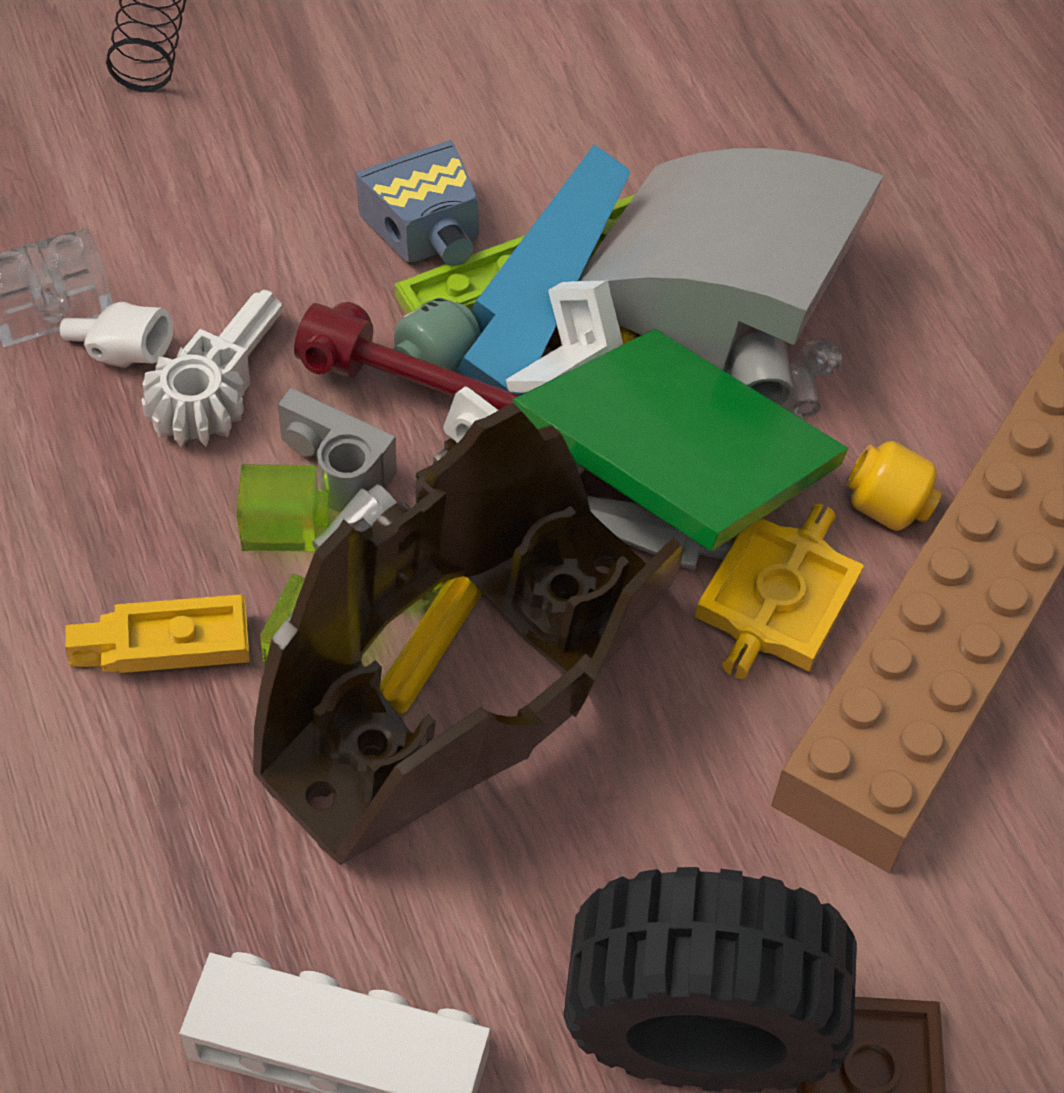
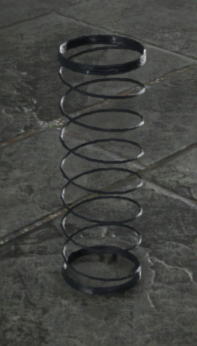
(129, 40)

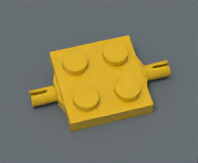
(779, 592)

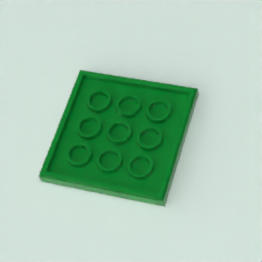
(682, 437)

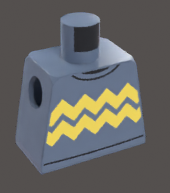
(421, 204)

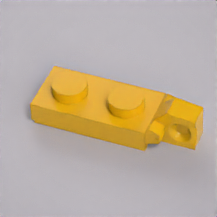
(163, 635)

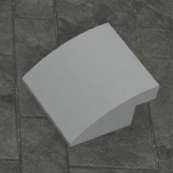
(732, 245)

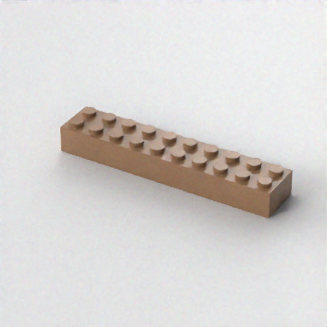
(940, 640)

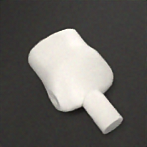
(122, 334)

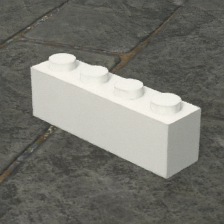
(327, 1037)

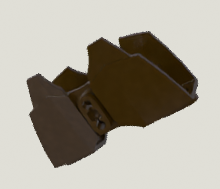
(521, 529)

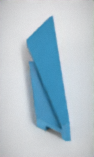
(516, 304)

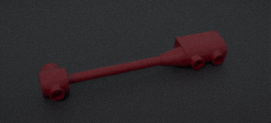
(342, 343)

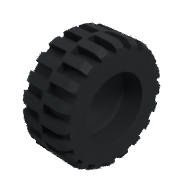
(712, 980)

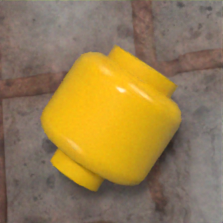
(893, 485)

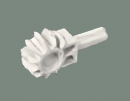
(206, 381)

